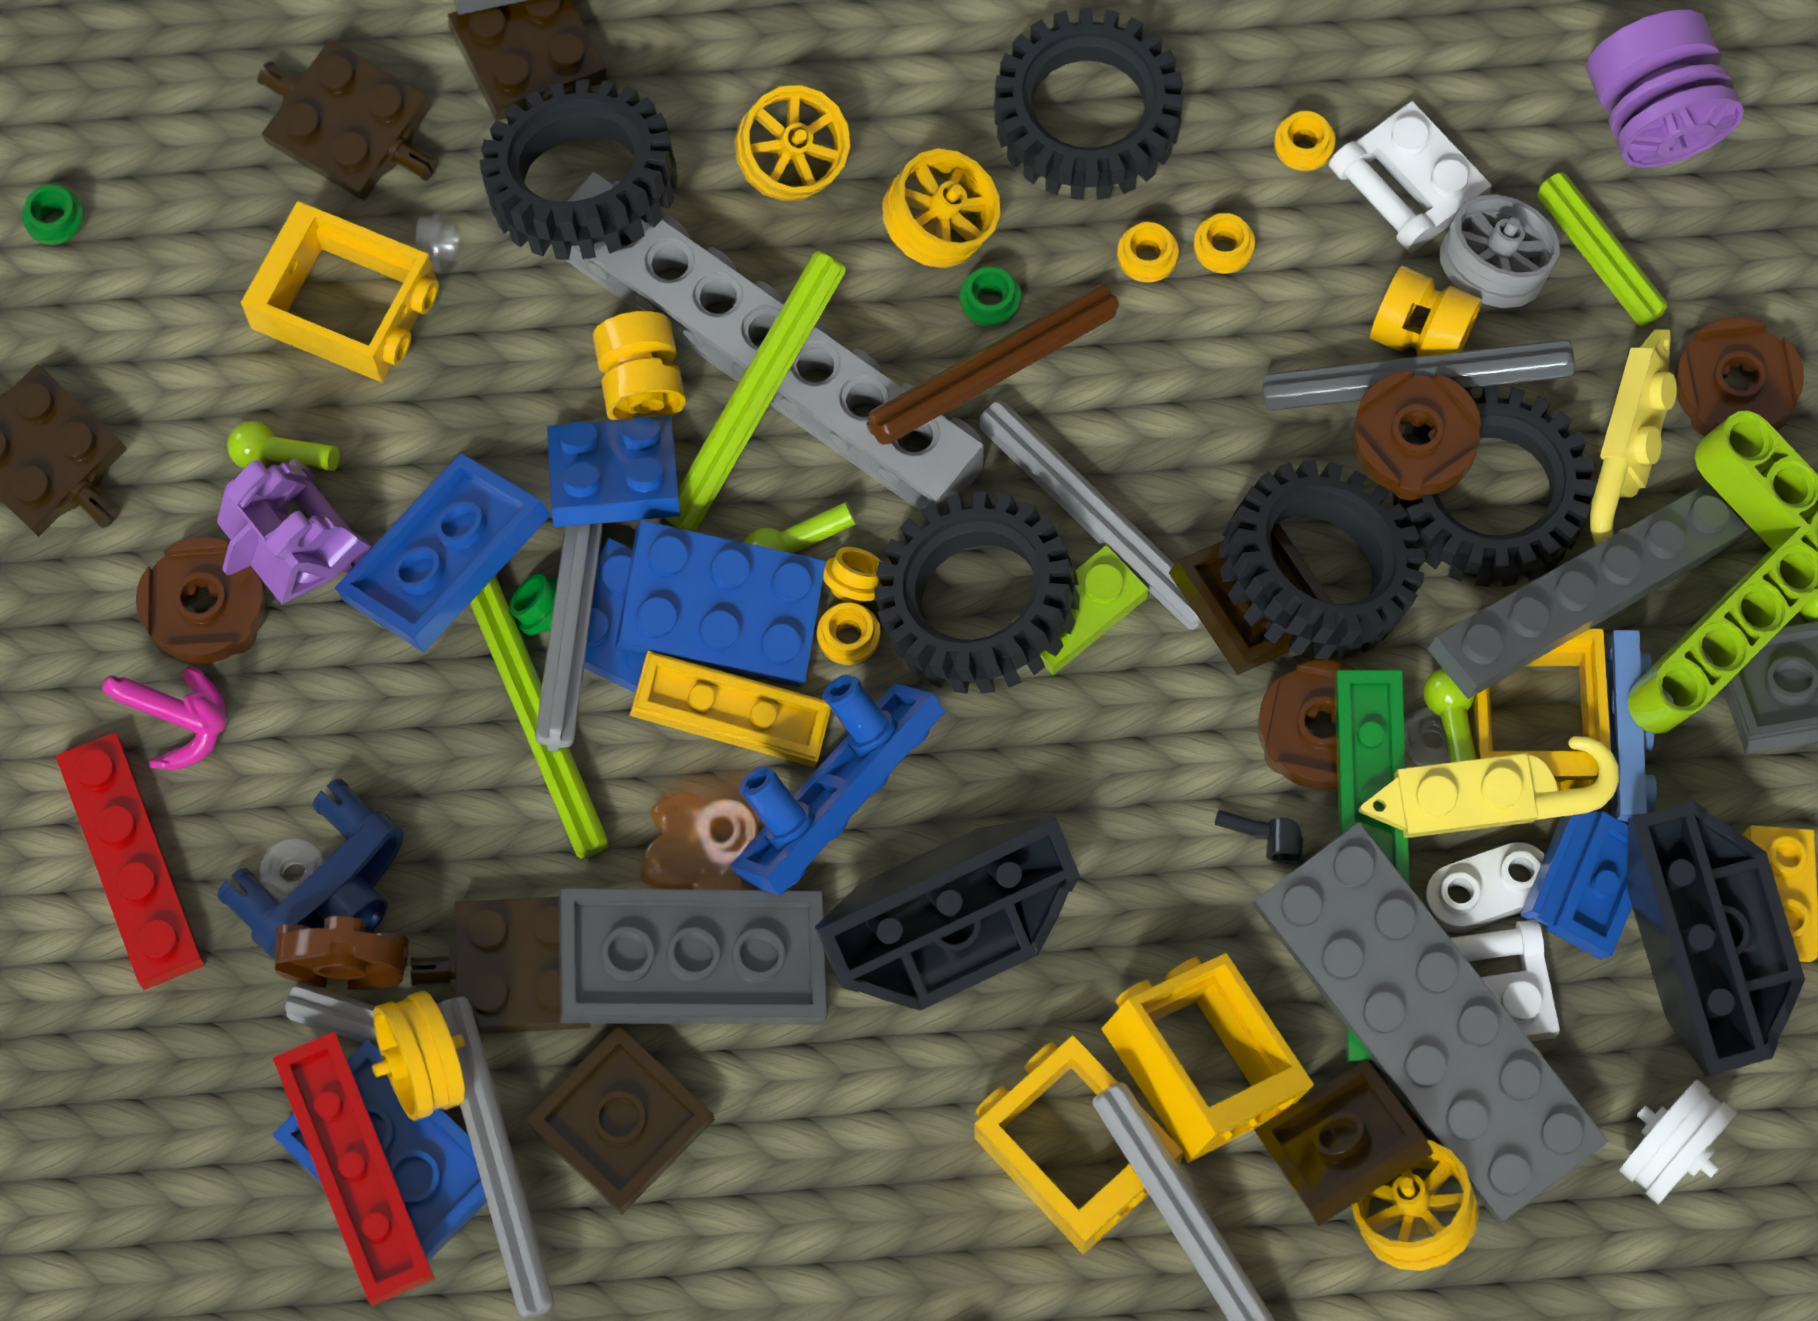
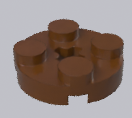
(1758, 354)
(1408, 467)
(206, 636)
(1286, 741)
(340, 952)

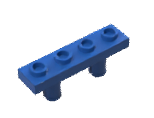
(822, 806)

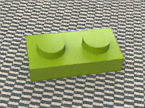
(1106, 595)

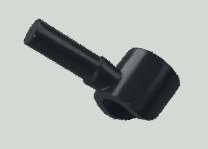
(1282, 835)

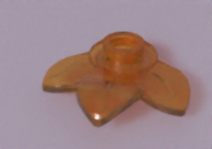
(688, 847)

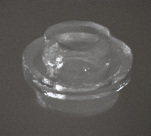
(438, 239)
(1415, 726)
(280, 857)

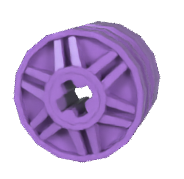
(1664, 88)

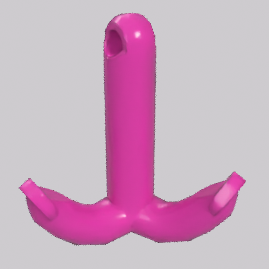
(199, 712)

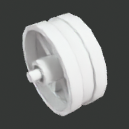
(1677, 1141)

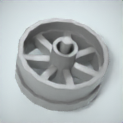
(1504, 240)

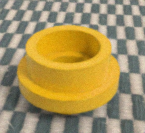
(1304, 126)
(1224, 228)
(1151, 237)
(852, 575)
(848, 616)

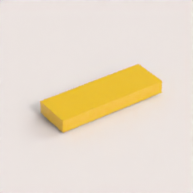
(730, 709)

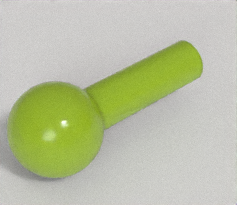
(257, 442)
(805, 533)
(1451, 704)

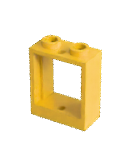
(291, 260)
(1569, 768)
(1243, 1028)
(1002, 1106)

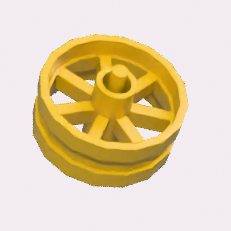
(792, 143)
(966, 191)
(418, 1055)
(1417, 1207)

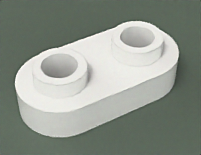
(1490, 886)

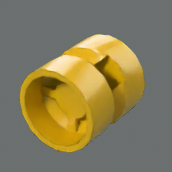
(1446, 326)
(637, 361)

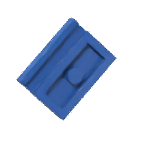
(1584, 883)

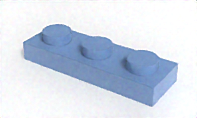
(1629, 742)

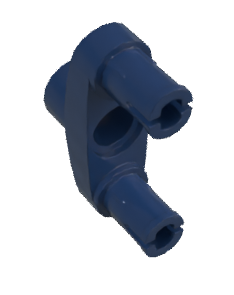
(337, 886)

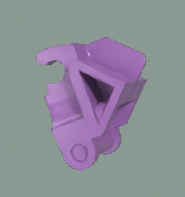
(285, 550)

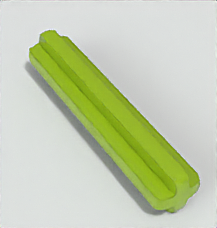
(1602, 249)

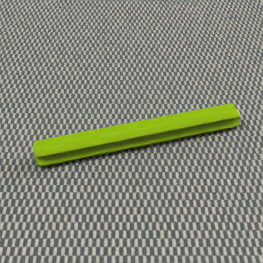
(756, 389)
(525, 692)

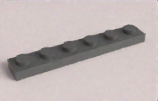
(1586, 590)

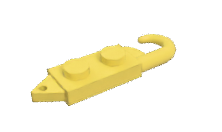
(1634, 430)
(1489, 793)

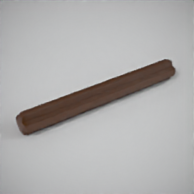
(991, 365)

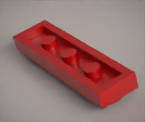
(130, 861)
(353, 1169)

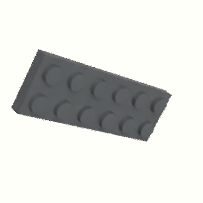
(1429, 1022)

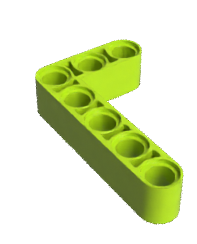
(1791, 531)

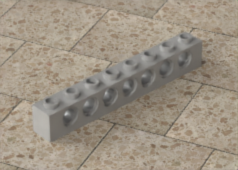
(728, 343)

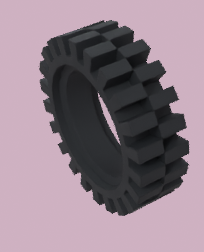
(1088, 41)
(591, 219)
(1358, 514)
(1538, 544)
(1007, 650)

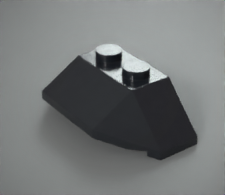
(951, 914)
(1712, 935)

